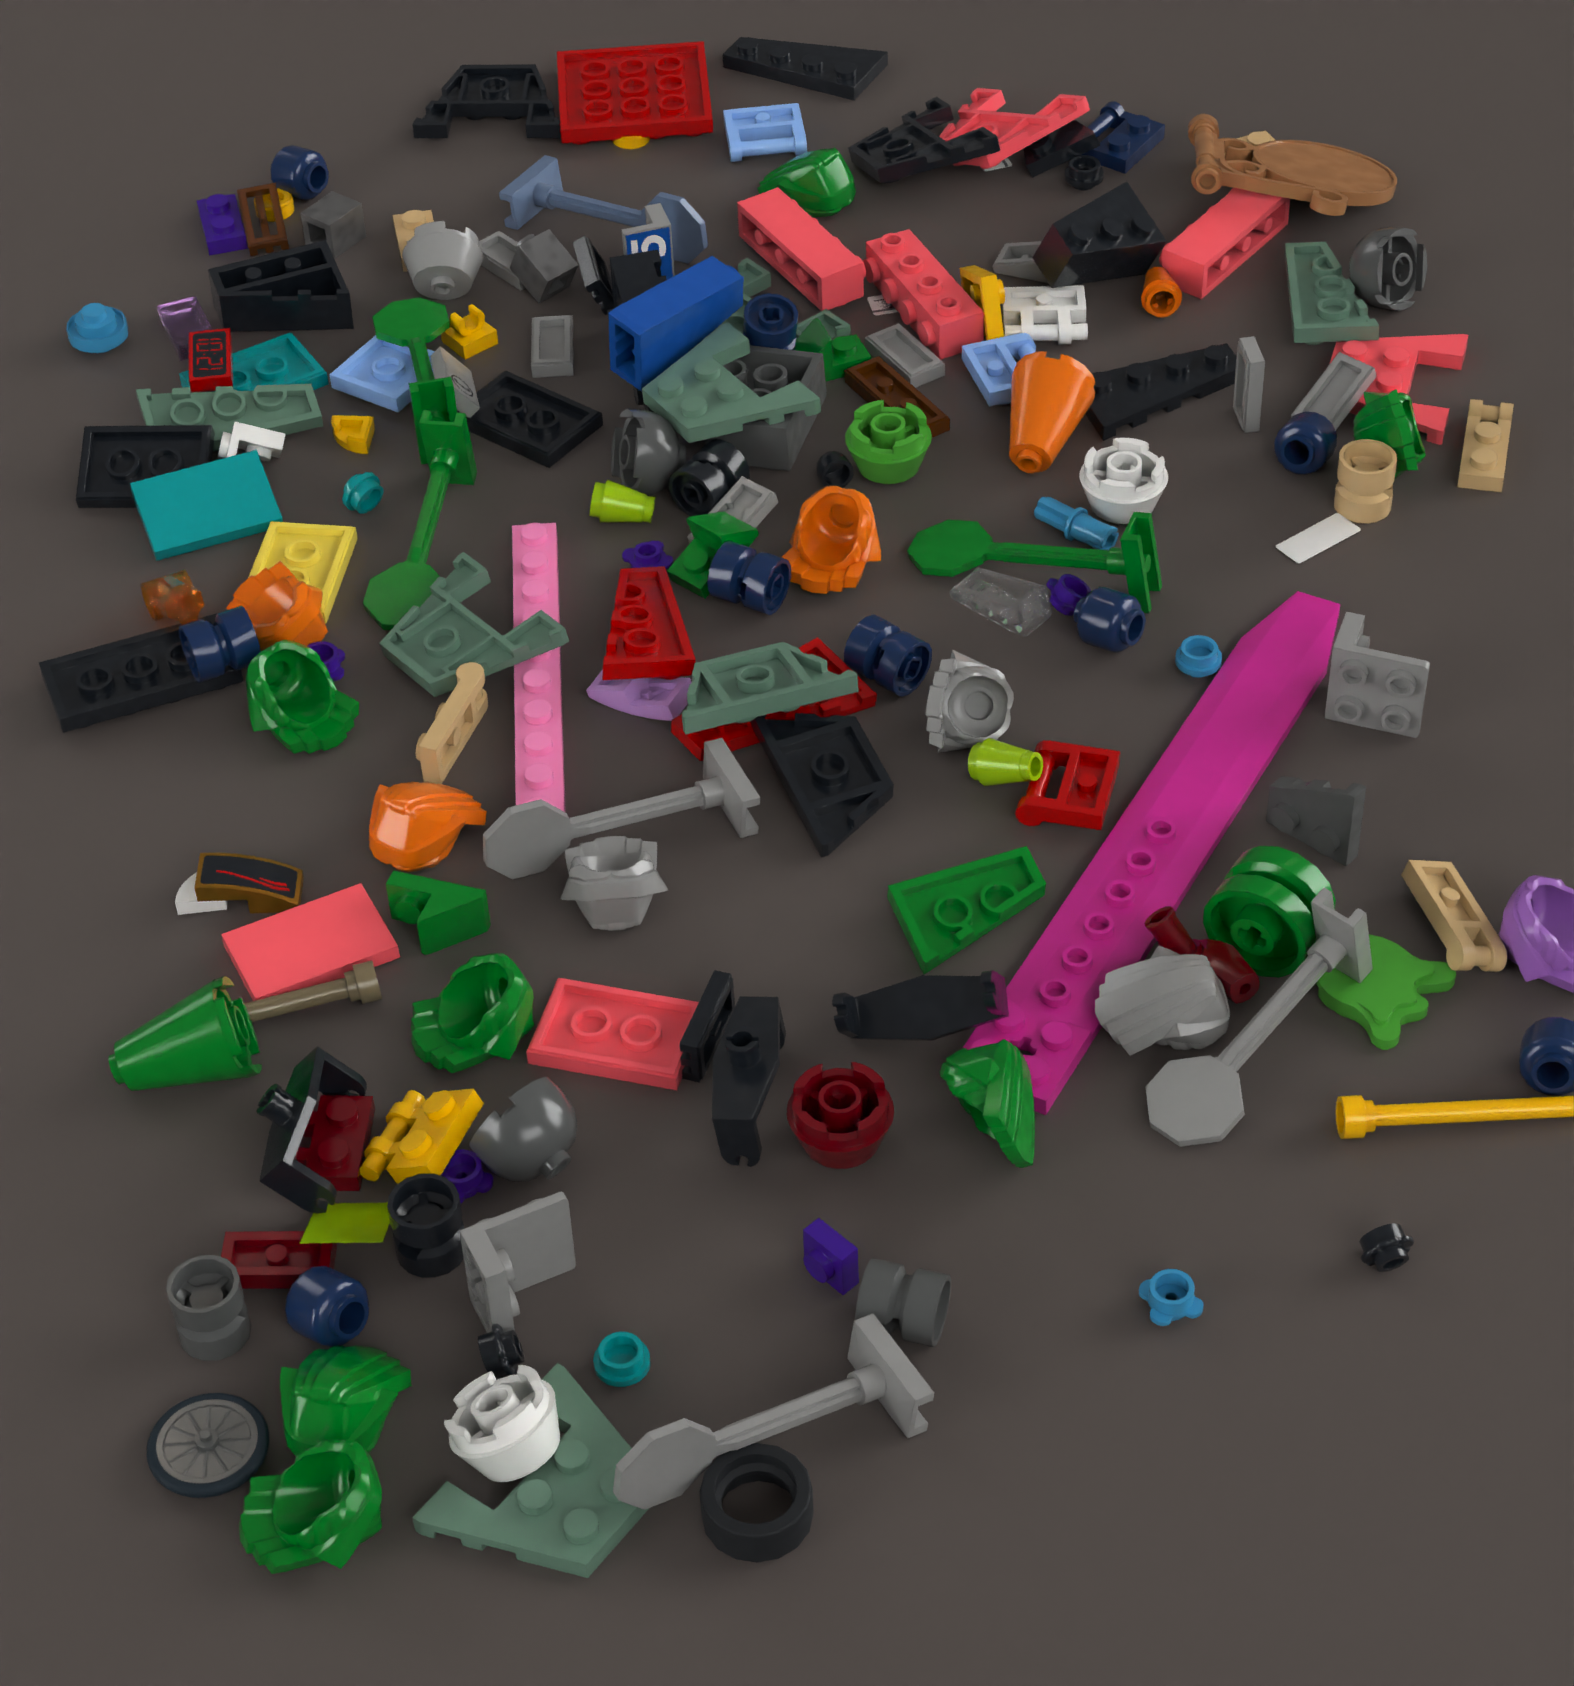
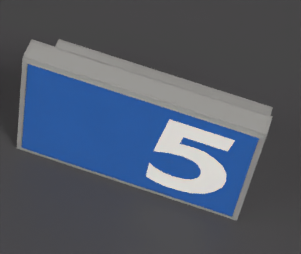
(652, 236)

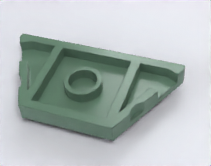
(759, 684)

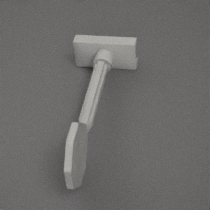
(536, 833)
(1202, 1095)
(676, 1454)

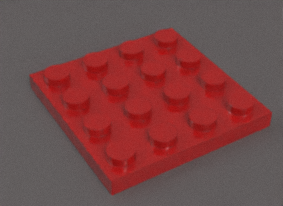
(633, 92)

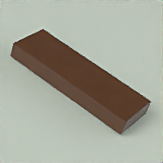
(879, 381)

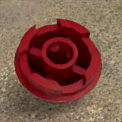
(840, 1114)

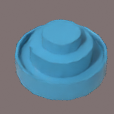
(97, 328)

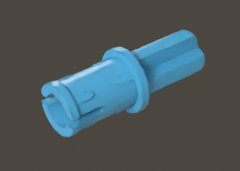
(1076, 523)

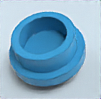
(1198, 656)

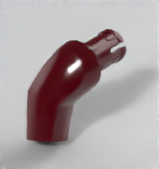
(1234, 972)

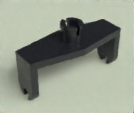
(923, 1007)
(743, 1075)
(290, 1116)

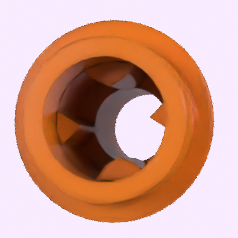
(1160, 293)

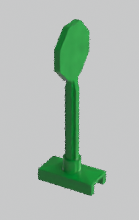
(413, 325)
(963, 545)
(409, 582)

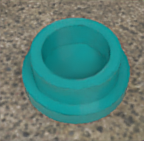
(362, 492)
(621, 1359)

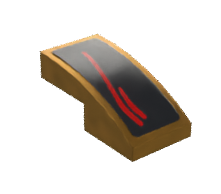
(261, 881)

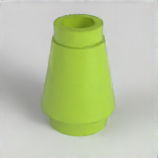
(620, 503)
(1002, 763)

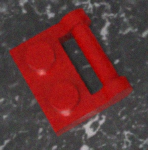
(1083, 790)

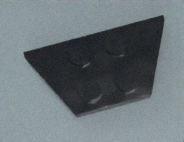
(826, 773)

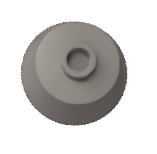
(442, 260)

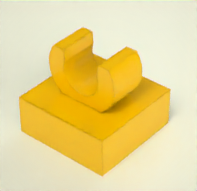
(469, 334)

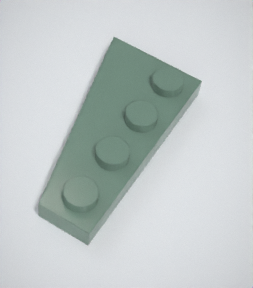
(271, 407)

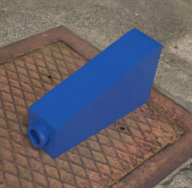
(671, 319)

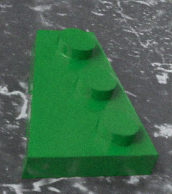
(963, 903)

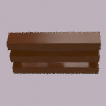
(267, 241)

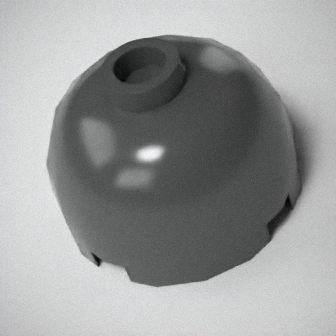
(1388, 268)
(646, 451)
(529, 1135)

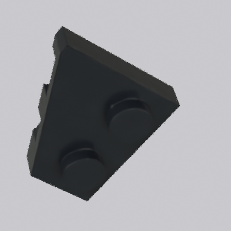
(1059, 147)

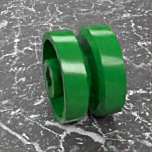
(1267, 909)

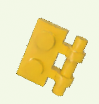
(431, 1131)

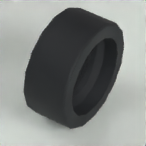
(762, 1540)

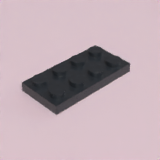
(125, 678)

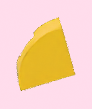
(353, 432)

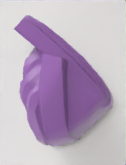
(1540, 930)

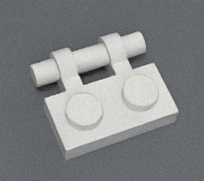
(1048, 308)

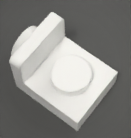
(251, 438)

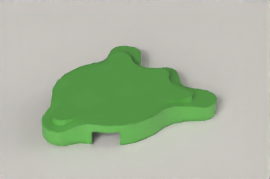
(1388, 993)

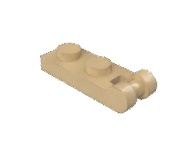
(1485, 446)
(453, 724)
(1455, 916)

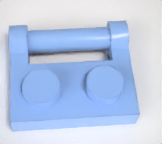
(764, 131)
(993, 364)

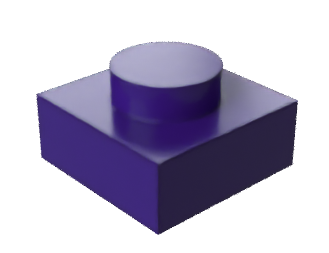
(830, 1257)

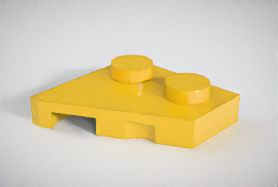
(988, 295)

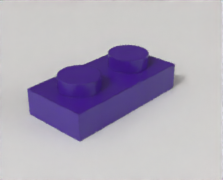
(222, 224)

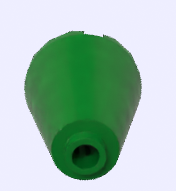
(189, 1043)

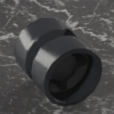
(707, 477)
(426, 1225)

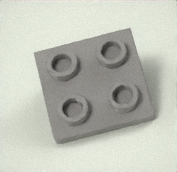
(1373, 685)
(515, 1253)

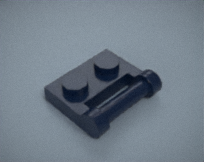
(1129, 140)

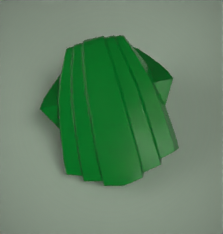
(815, 180)
(1391, 420)
(297, 699)
(475, 1016)
(998, 1095)
(340, 1396)
(313, 1508)

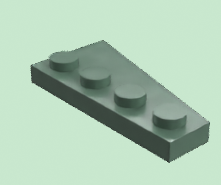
(1322, 299)

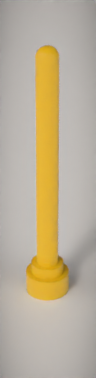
(1360, 1116)

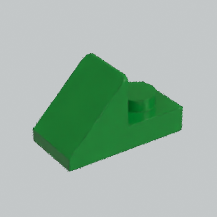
(837, 353)
(709, 534)
(441, 909)

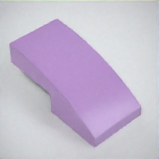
(642, 696)

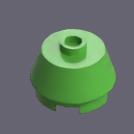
(888, 441)

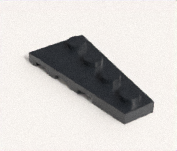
(811, 66)
(1142, 388)

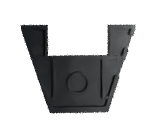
(491, 92)
(915, 148)

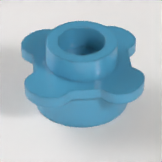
(1170, 1285)

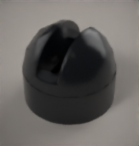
(834, 469)

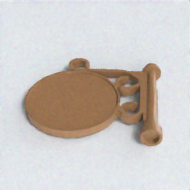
(1288, 169)

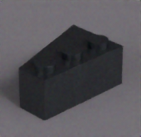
(1100, 241)
(283, 291)

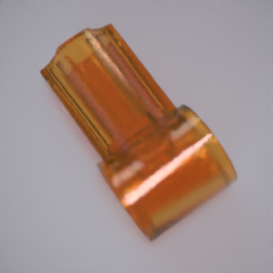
(172, 598)

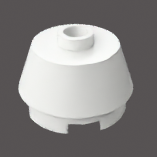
(1123, 479)
(505, 1424)

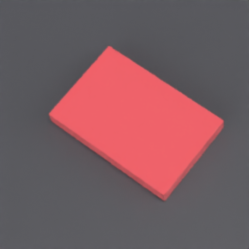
(310, 943)
(612, 1033)

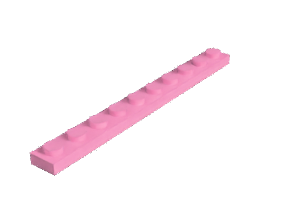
(538, 679)

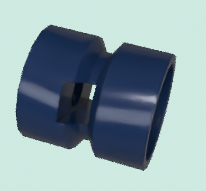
(771, 322)
(749, 577)
(215, 645)
(887, 655)

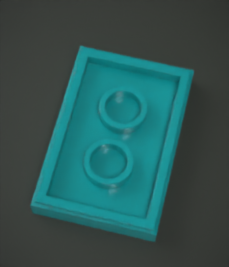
(273, 363)
(205, 504)

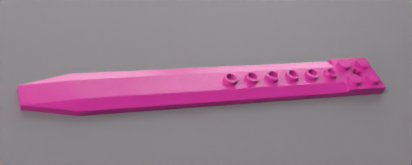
(1163, 839)

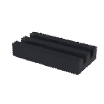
(594, 273)
(707, 1026)

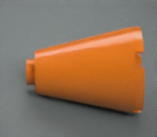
(1046, 407)

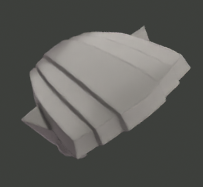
(967, 704)
(613, 880)
(1164, 1002)

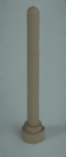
(358, 985)

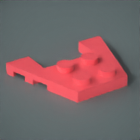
(1012, 129)
(1395, 367)

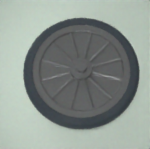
(207, 1445)

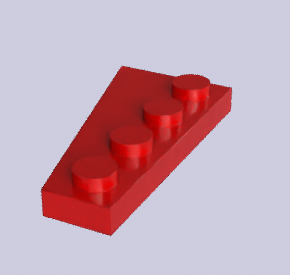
(647, 629)
(742, 734)

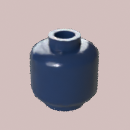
(299, 172)
(1305, 443)
(1109, 619)
(1548, 1056)
(327, 1306)

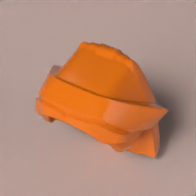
(833, 540)
(281, 607)
(419, 822)

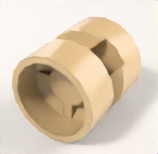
(1365, 481)

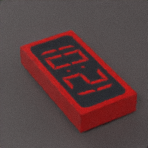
(210, 359)

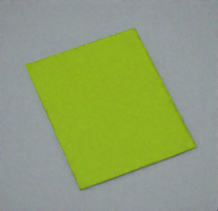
(348, 1224)

